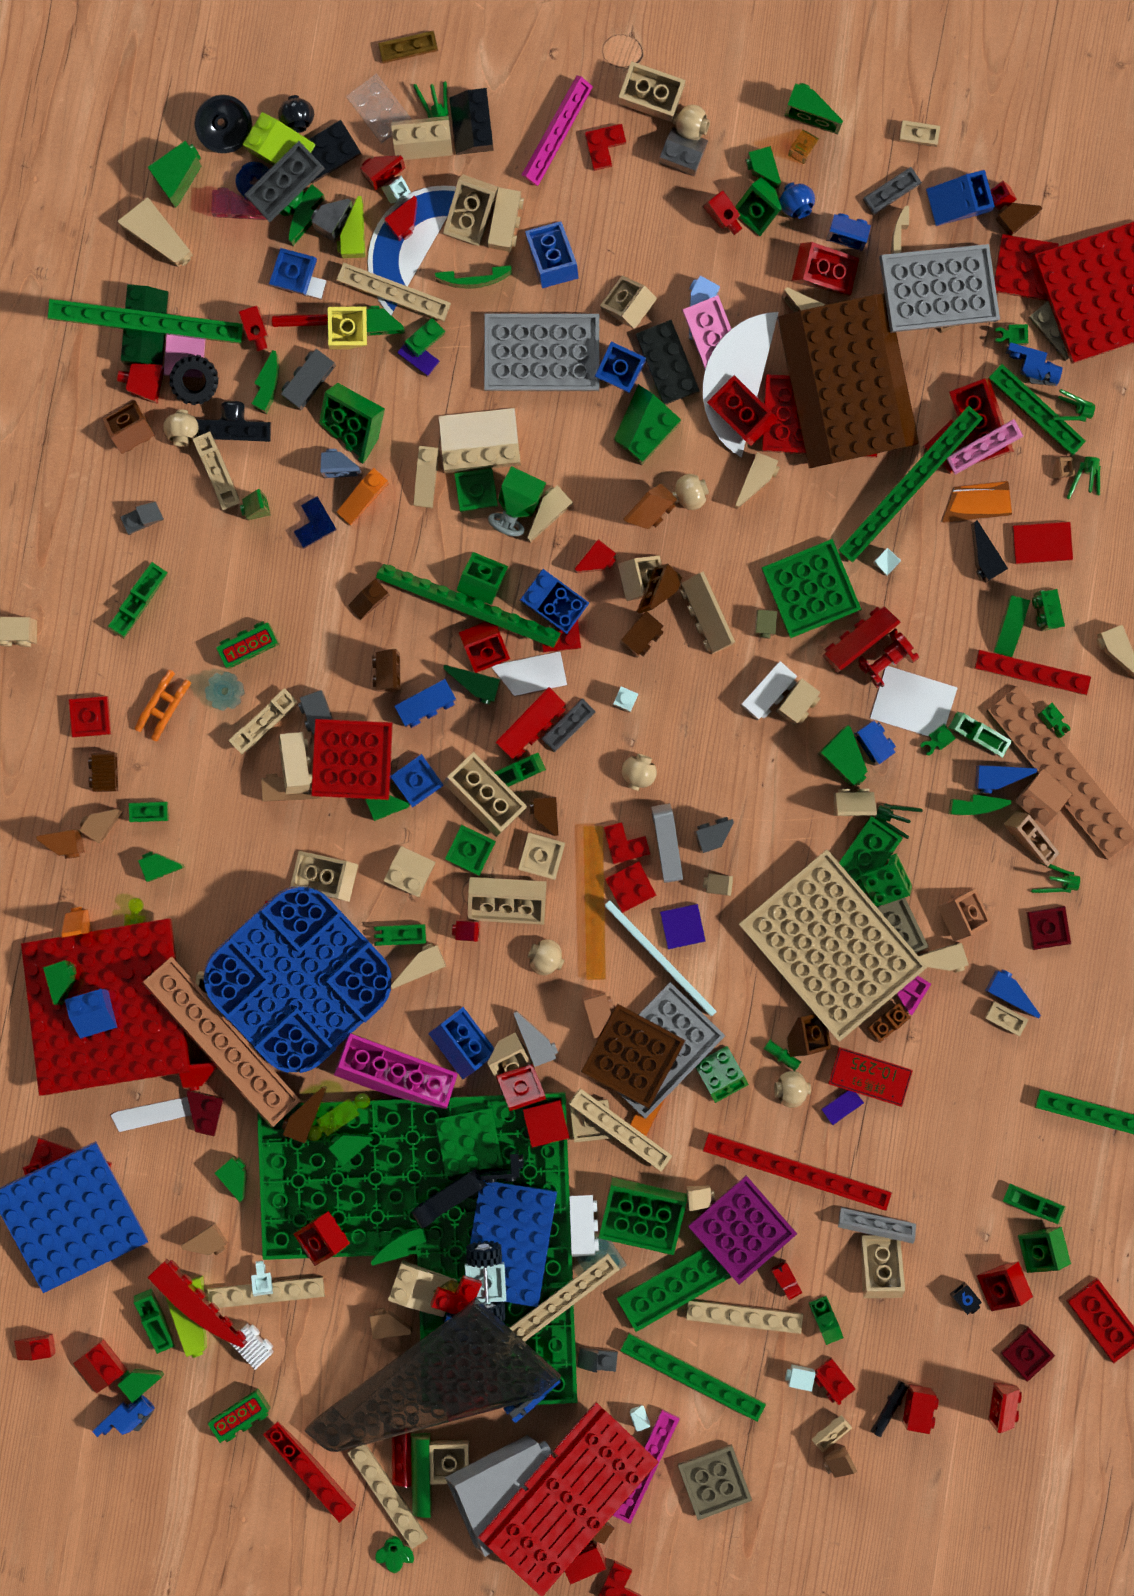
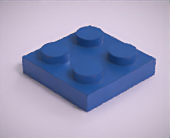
(293, 271)
(417, 780)

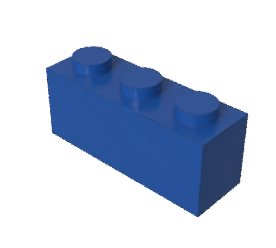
(426, 704)

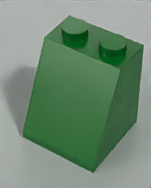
(176, 171)
(845, 757)

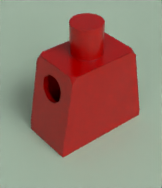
(717, 207)
(251, 318)
(143, 381)

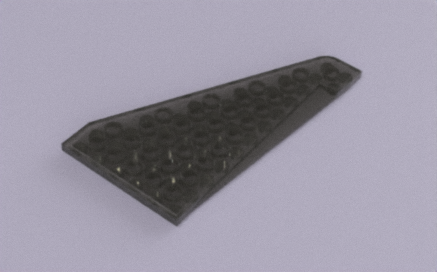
(449, 1375)

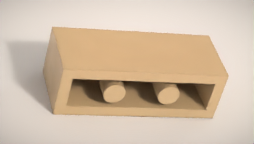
(505, 219)
(295, 763)

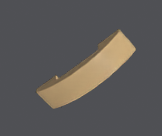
(902, 223)
(216, 470)
(263, 722)

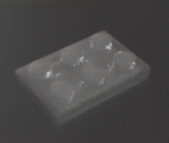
(377, 107)

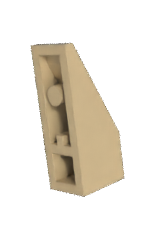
(759, 475)
(426, 476)
(551, 508)
(1117, 646)
(946, 958)
(424, 963)

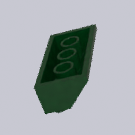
(144, 346)

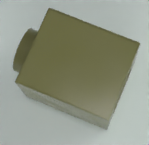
(765, 623)

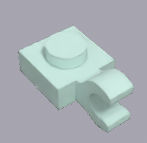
(262, 1281)

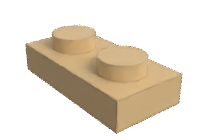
(919, 133)
(1006, 1018)
(831, 1433)

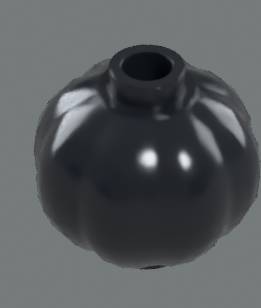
(296, 113)

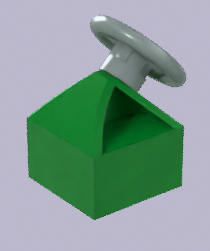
(519, 498)

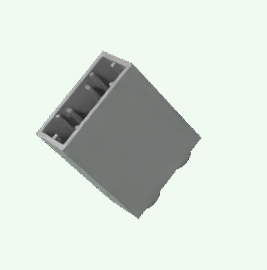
(492, 1481)

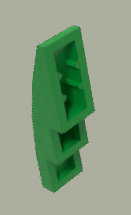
(137, 600)

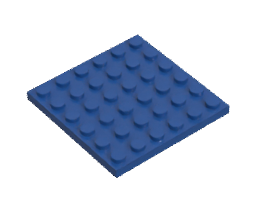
(70, 1217)

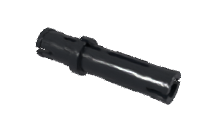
(889, 1409)

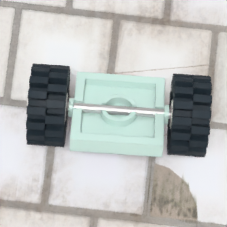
(486, 1265)

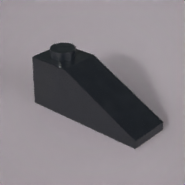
(987, 558)

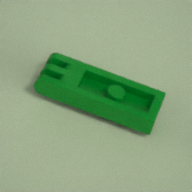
(401, 934)

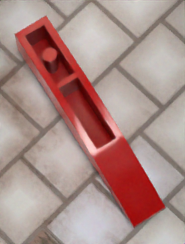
(193, 1303)
(310, 1472)

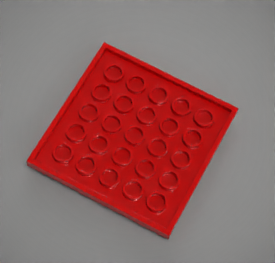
(1092, 291)

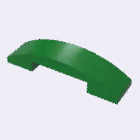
(448, 278)

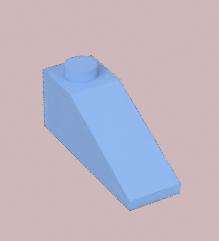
(702, 290)

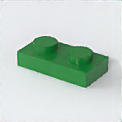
(424, 337)
(148, 812)

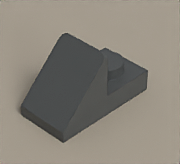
(142, 517)
(597, 1359)

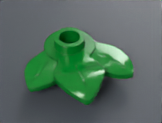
(394, 1557)

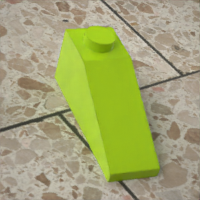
(352, 236)

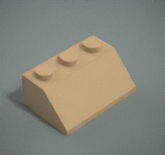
(422, 138)

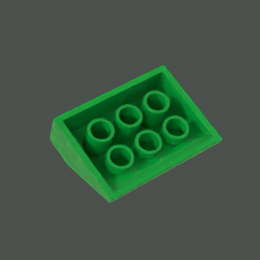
(643, 1216)

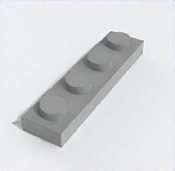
(877, 1225)

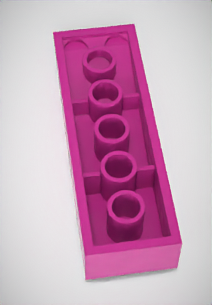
(394, 1073)

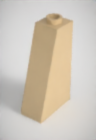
(152, 229)

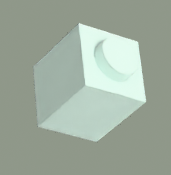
(625, 699)
(800, 1377)

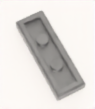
(892, 190)
(568, 725)

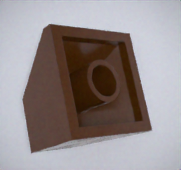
(808, 1036)

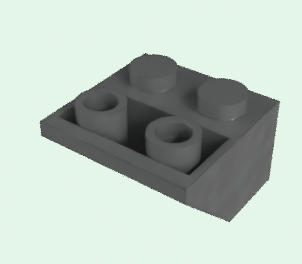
(713, 836)

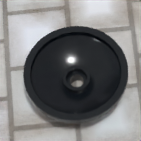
(234, 130)

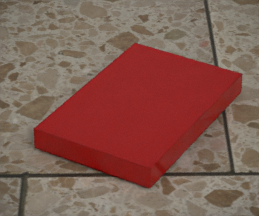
(1042, 543)

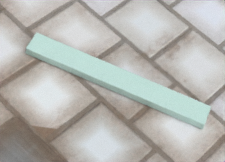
(660, 958)

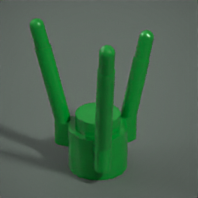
(437, 109)
(1084, 408)
(1092, 468)
(1069, 881)

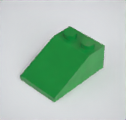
(810, 108)

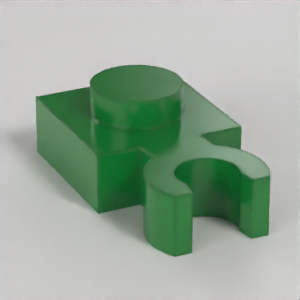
(1015, 334)
(1053, 719)
(939, 738)

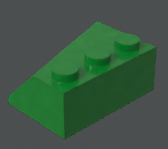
(352, 419)
(645, 425)

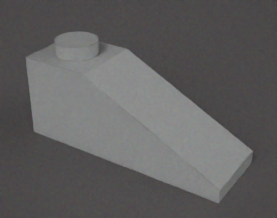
(537, 1043)

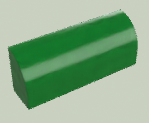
(421, 1475)

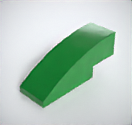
(302, 217)
(267, 382)
(1011, 626)
(979, 734)
(521, 770)
(977, 805)
(1034, 1204)
(400, 1246)
(153, 1321)

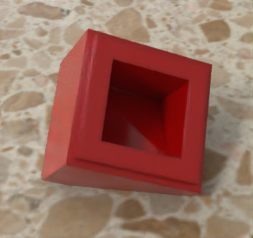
(1002, 195)

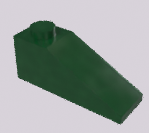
(479, 685)

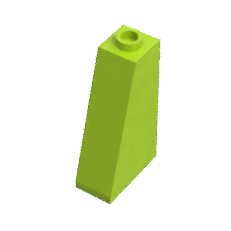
(191, 1334)

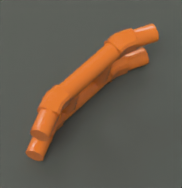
(160, 693)

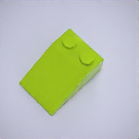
(273, 139)

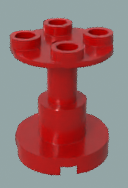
(893, 654)

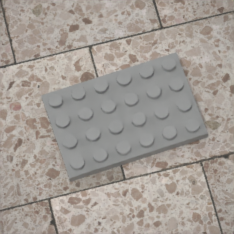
(939, 288)
(541, 352)
(678, 1015)

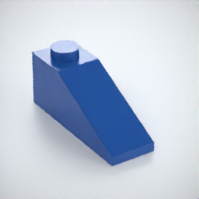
(996, 777)
(1009, 990)

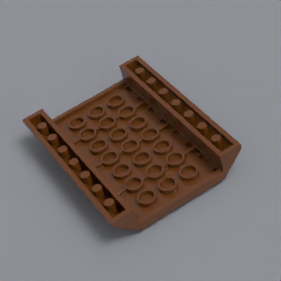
(847, 380)

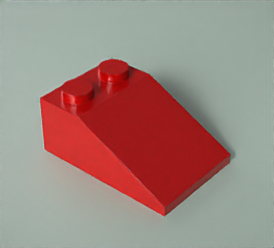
(825, 268)
(742, 410)
(1003, 1406)

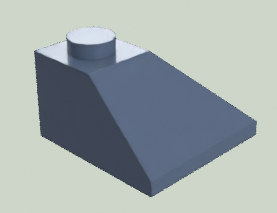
(337, 465)

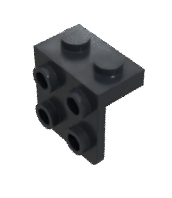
(517, 1163)

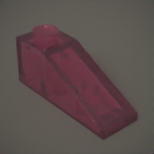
(231, 205)

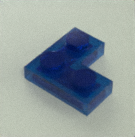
(319, 525)

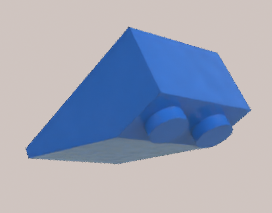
(552, 254)

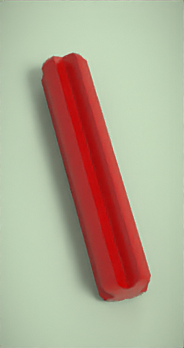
(300, 320)

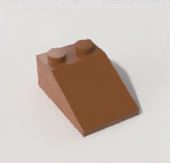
(651, 508)

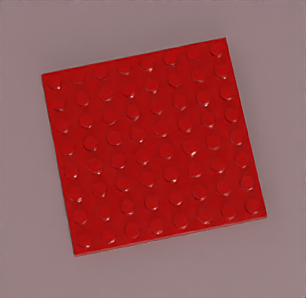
(146, 1037)

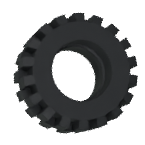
(189, 396)

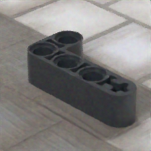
(447, 1198)

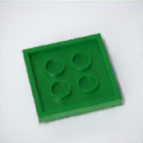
(469, 1141)

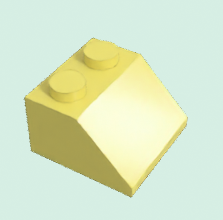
(347, 327)

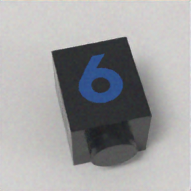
(966, 1298)

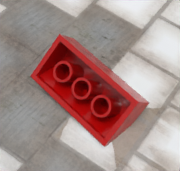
(982, 400)
(860, 639)
(530, 723)

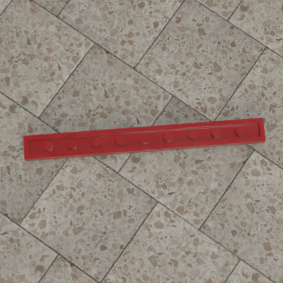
(797, 1171)

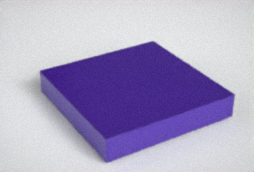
(682, 926)

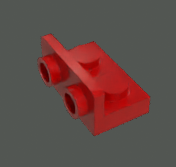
(834, 1381)

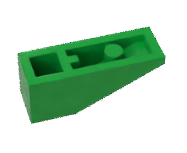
(255, 505)

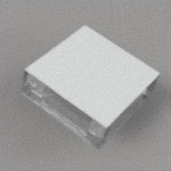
(316, 288)

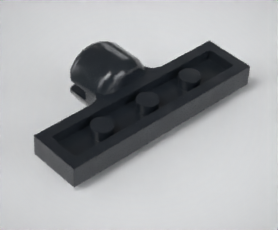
(234, 426)

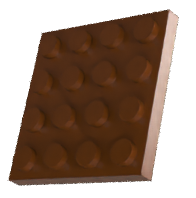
(633, 1055)

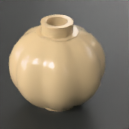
(691, 122)
(181, 428)
(691, 491)
(639, 771)
(545, 957)
(792, 1089)

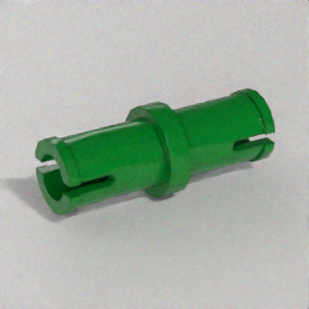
(782, 1055)

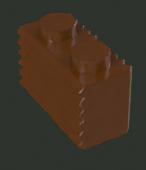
(104, 772)

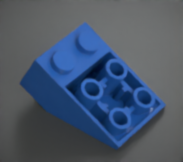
(960, 198)
(554, 601)

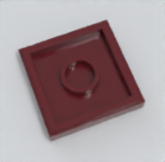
(1048, 928)
(1027, 1354)

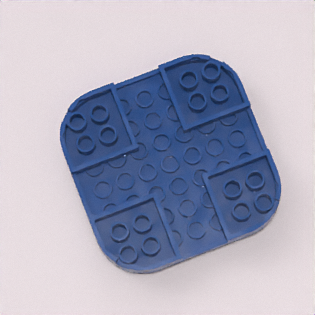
(297, 979)

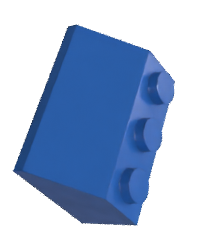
(462, 1043)

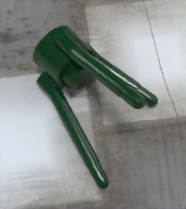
(885, 814)

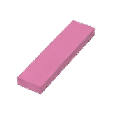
(984, 446)

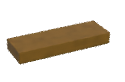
(408, 46)

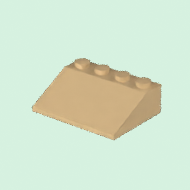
(479, 440)

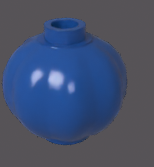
(797, 200)

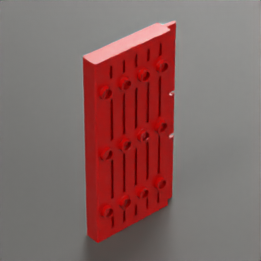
(568, 1499)

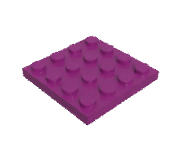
(742, 1229)

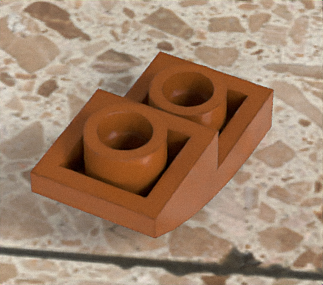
(888, 1022)

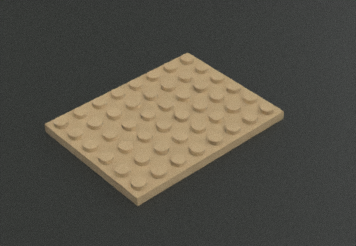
(833, 945)

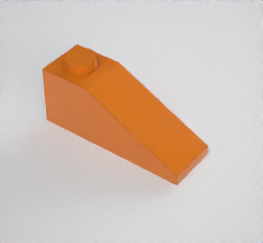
(362, 496)
(76, 922)

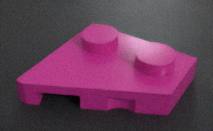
(913, 993)

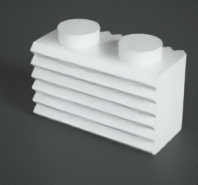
(256, 1348)

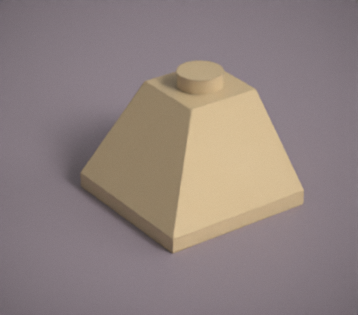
(508, 1055)

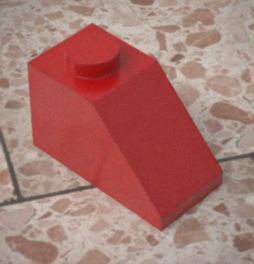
(403, 219)
(596, 559)
(466, 930)
(35, 1348)

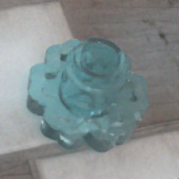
(217, 684)

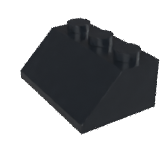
(471, 122)

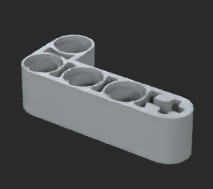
(667, 842)

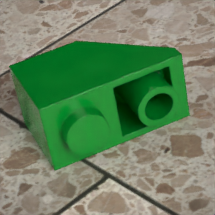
(826, 1320)

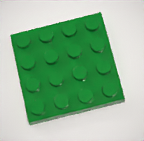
(811, 588)

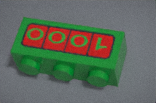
(247, 644)
(239, 1416)

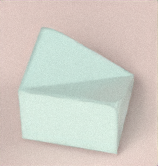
(395, 189)
(887, 561)
(639, 1418)

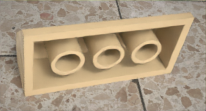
(707, 613)
(484, 794)
(506, 900)

